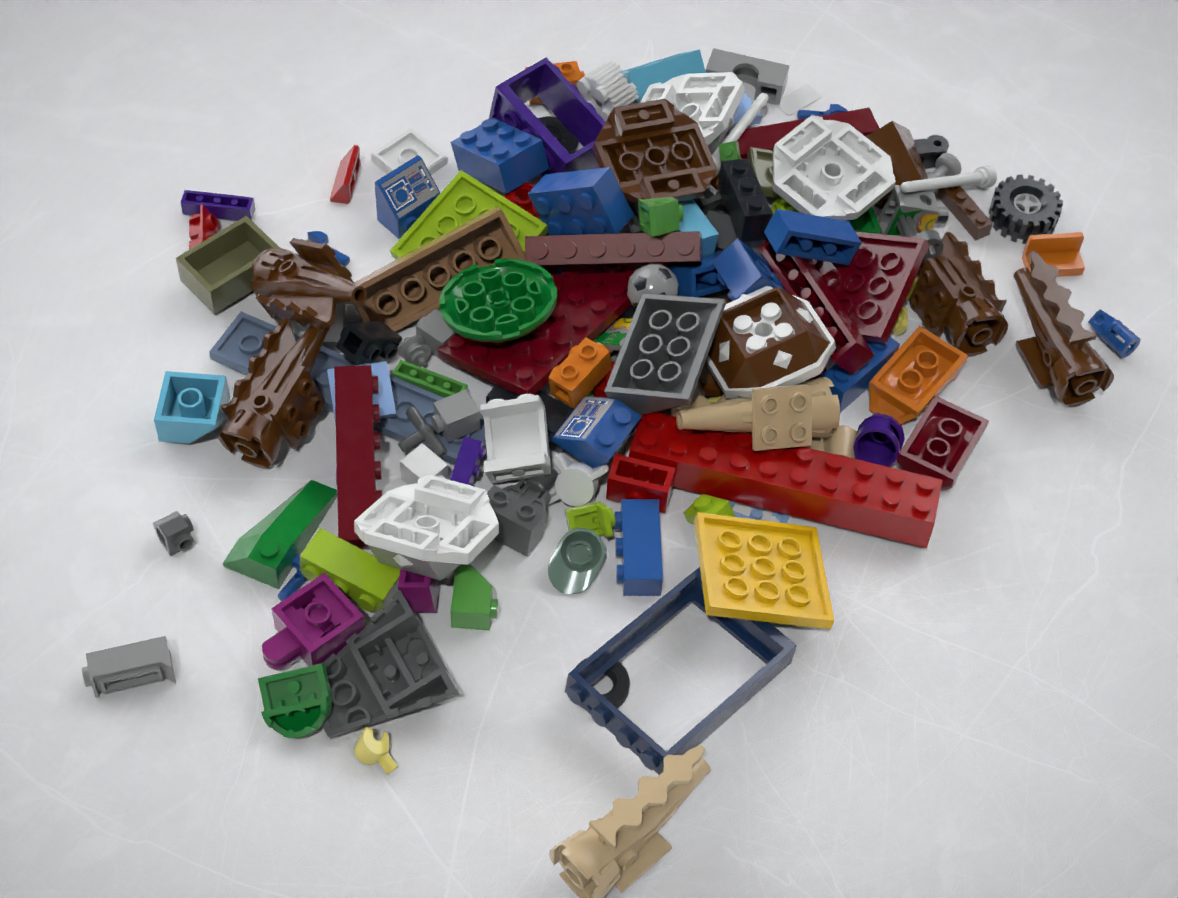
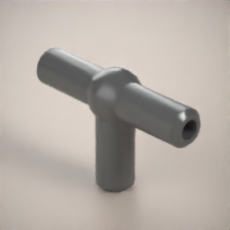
(424, 432)

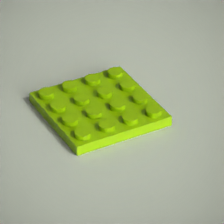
(459, 203)

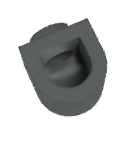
(174, 532)

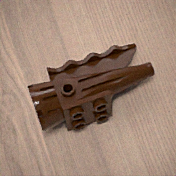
(304, 284)
(959, 298)
(1061, 348)
(275, 396)

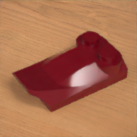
(942, 442)

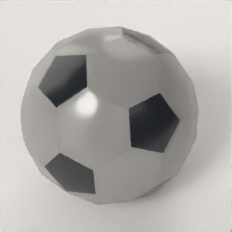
(651, 280)

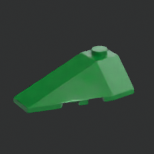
(274, 542)

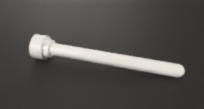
(741, 126)
(982, 177)

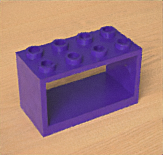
(563, 100)

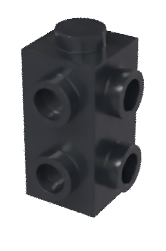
(368, 342)

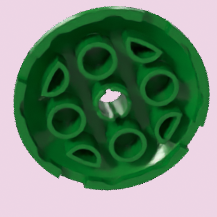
(498, 300)

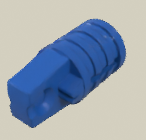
(1109, 328)

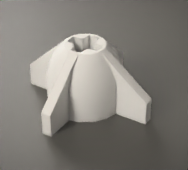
(576, 481)

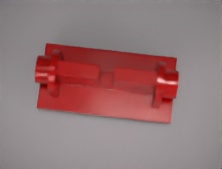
(202, 226)

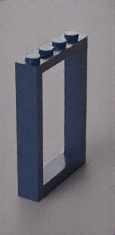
(757, 636)

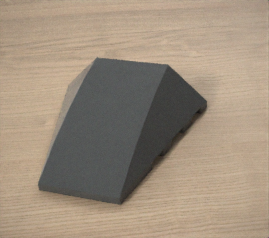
(385, 671)

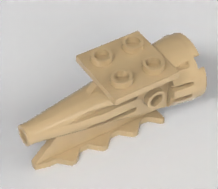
(774, 415)
(627, 839)

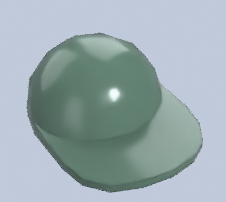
(576, 561)

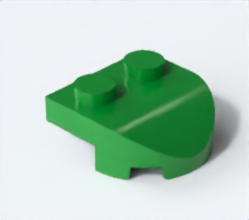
(296, 700)

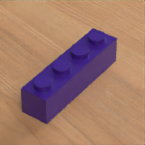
(221, 205)
(467, 461)

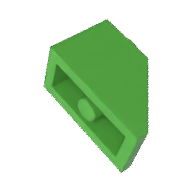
(659, 215)
(472, 600)

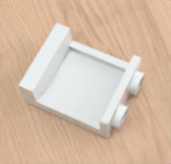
(516, 438)

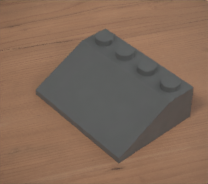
(664, 351)

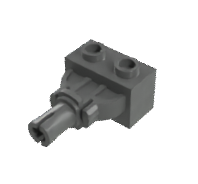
(522, 511)

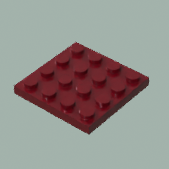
(875, 281)

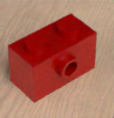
(639, 480)

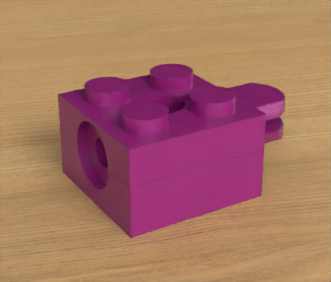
(301, 622)

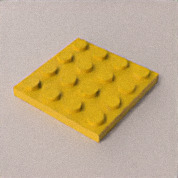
(762, 571)

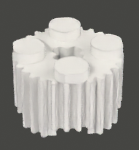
(607, 89)

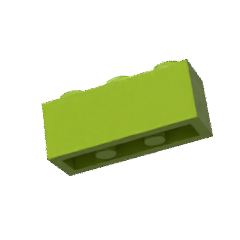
(351, 570)

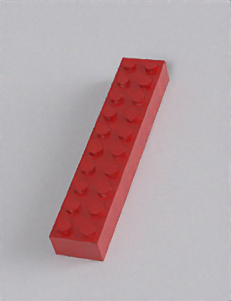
(793, 480)

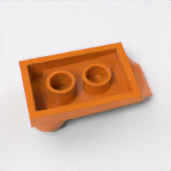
(914, 376)

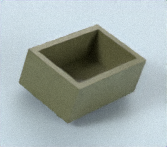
(221, 265)

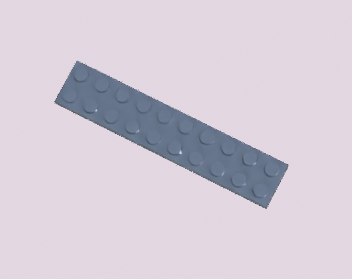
(246, 337)

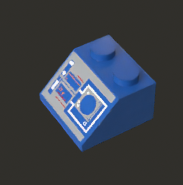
(404, 195)
(597, 430)

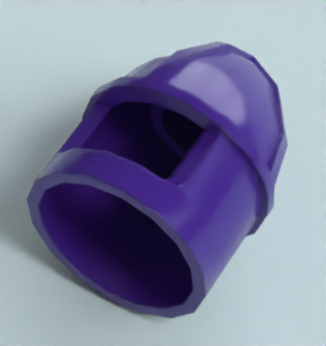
(879, 440)

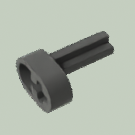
(908, 229)

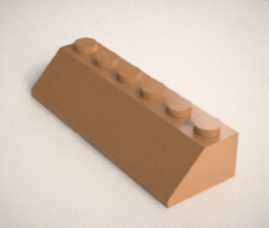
(415, 281)

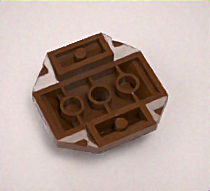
(655, 152)

